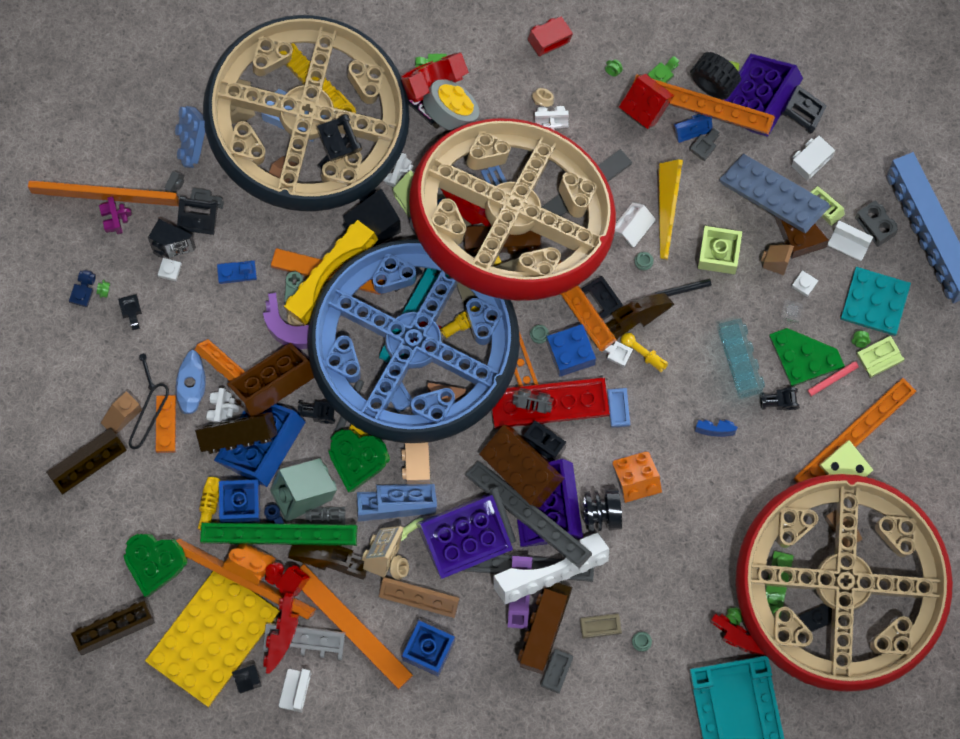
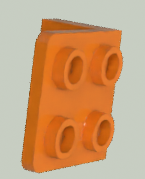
(637, 476)

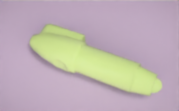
(410, 527)

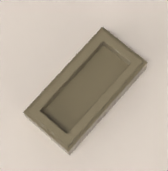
(600, 626)

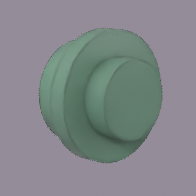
(644, 261)
(539, 334)
(642, 641)

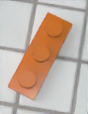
(218, 360)
(166, 425)

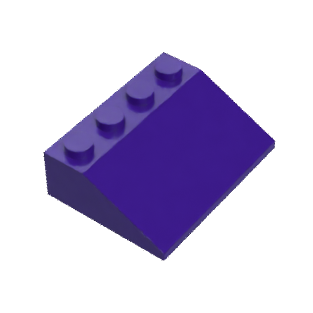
(765, 86)
(560, 507)
(465, 536)

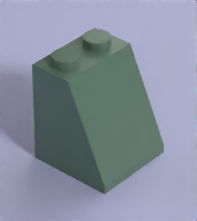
(302, 488)

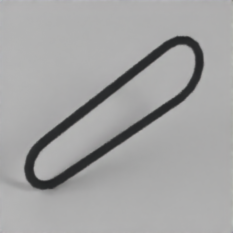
(154, 419)

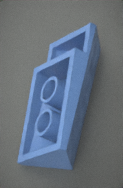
(396, 501)

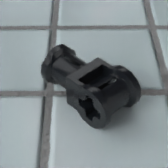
(783, 399)
(317, 412)

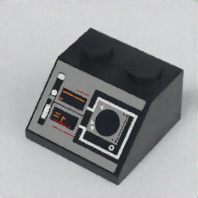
(169, 240)

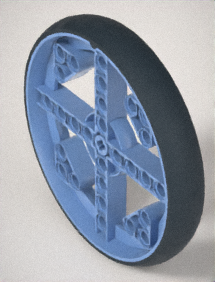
(421, 425)

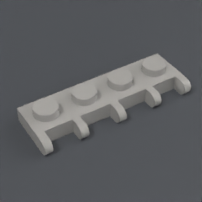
(313, 639)

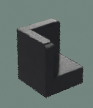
(246, 679)

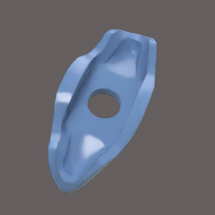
(189, 398)

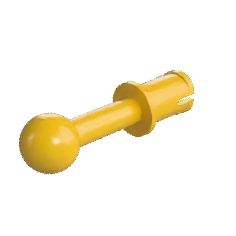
(652, 358)

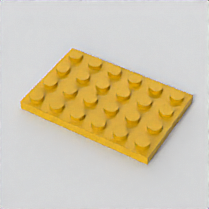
(212, 637)

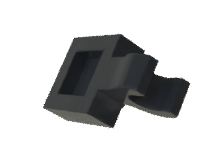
(130, 308)

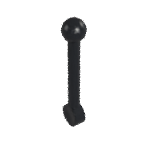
(143, 357)

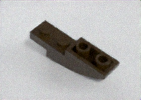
(639, 311)
(329, 556)

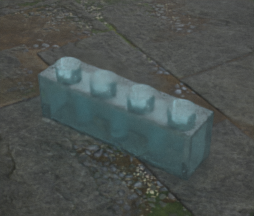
(740, 358)

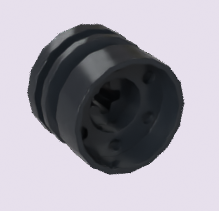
(603, 510)

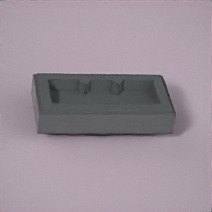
(557, 671)

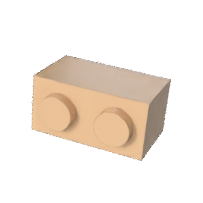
(417, 463)

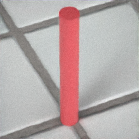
(833, 378)

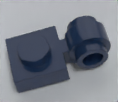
(82, 293)
(275, 517)

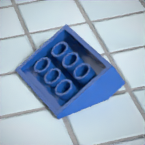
(263, 460)

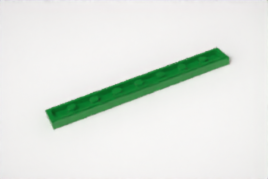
(278, 534)

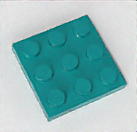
(875, 301)

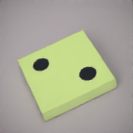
(846, 461)

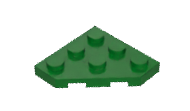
(803, 356)

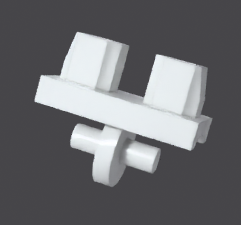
(552, 119)
(401, 168)
(224, 406)

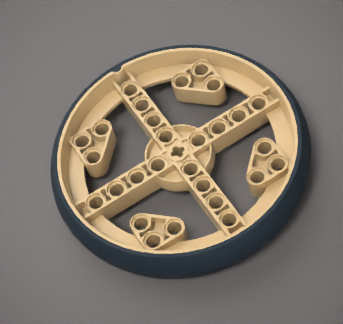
(278, 36)

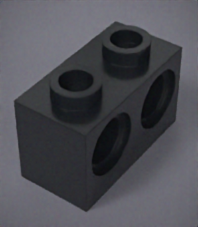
(545, 441)

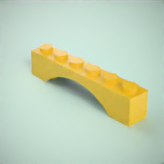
(350, 245)

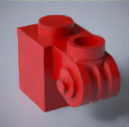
(289, 582)

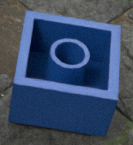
(571, 350)
(239, 501)
(428, 648)

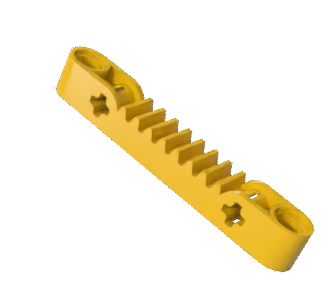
(300, 66)

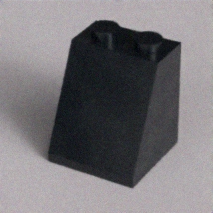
(377, 215)

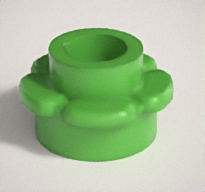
(613, 65)
(103, 289)
(861, 339)
(736, 613)

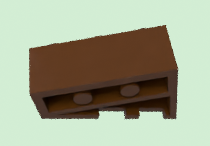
(803, 242)

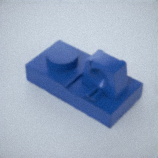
(693, 127)
(236, 272)

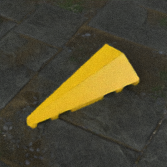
(668, 183)

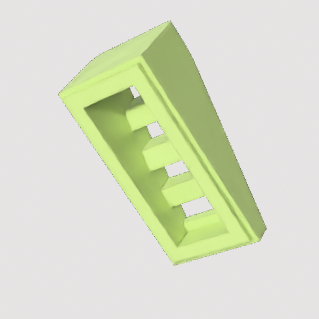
(837, 209)

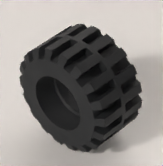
(715, 75)

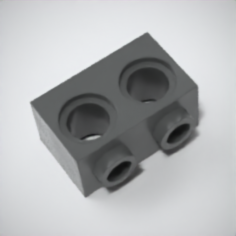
(872, 225)

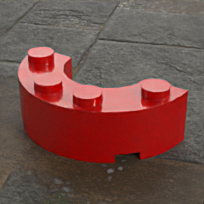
(419, 80)

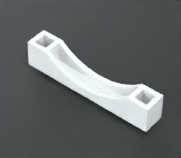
(517, 583)

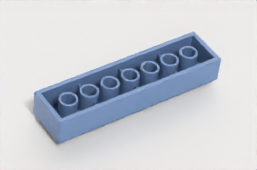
(928, 221)

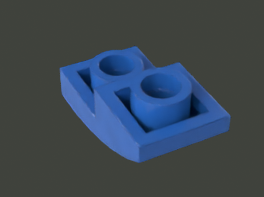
(723, 429)

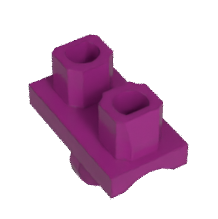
(110, 208)

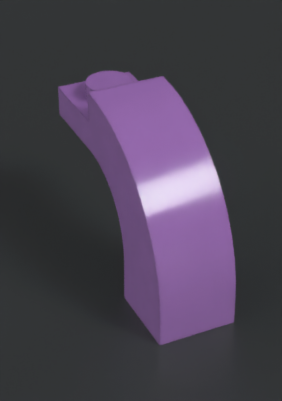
(282, 331)
(520, 609)

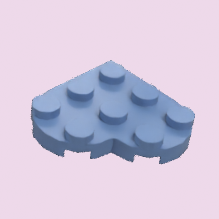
(191, 133)

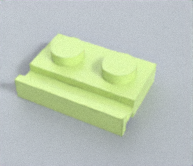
(880, 356)

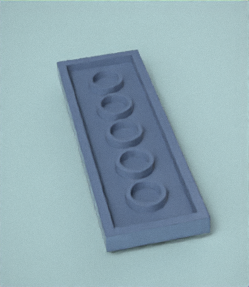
(774, 193)

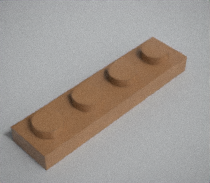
(419, 597)

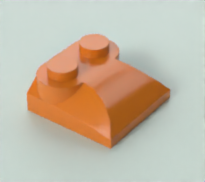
(248, 562)

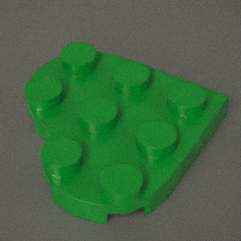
(357, 457)
(153, 561)

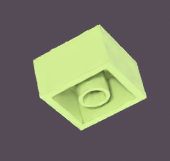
(720, 250)

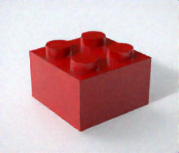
(646, 101)

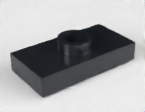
(817, 618)

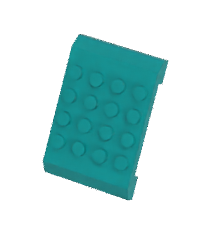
(736, 700)

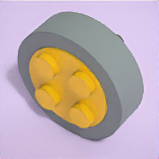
(450, 105)

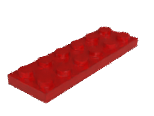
(571, 402)

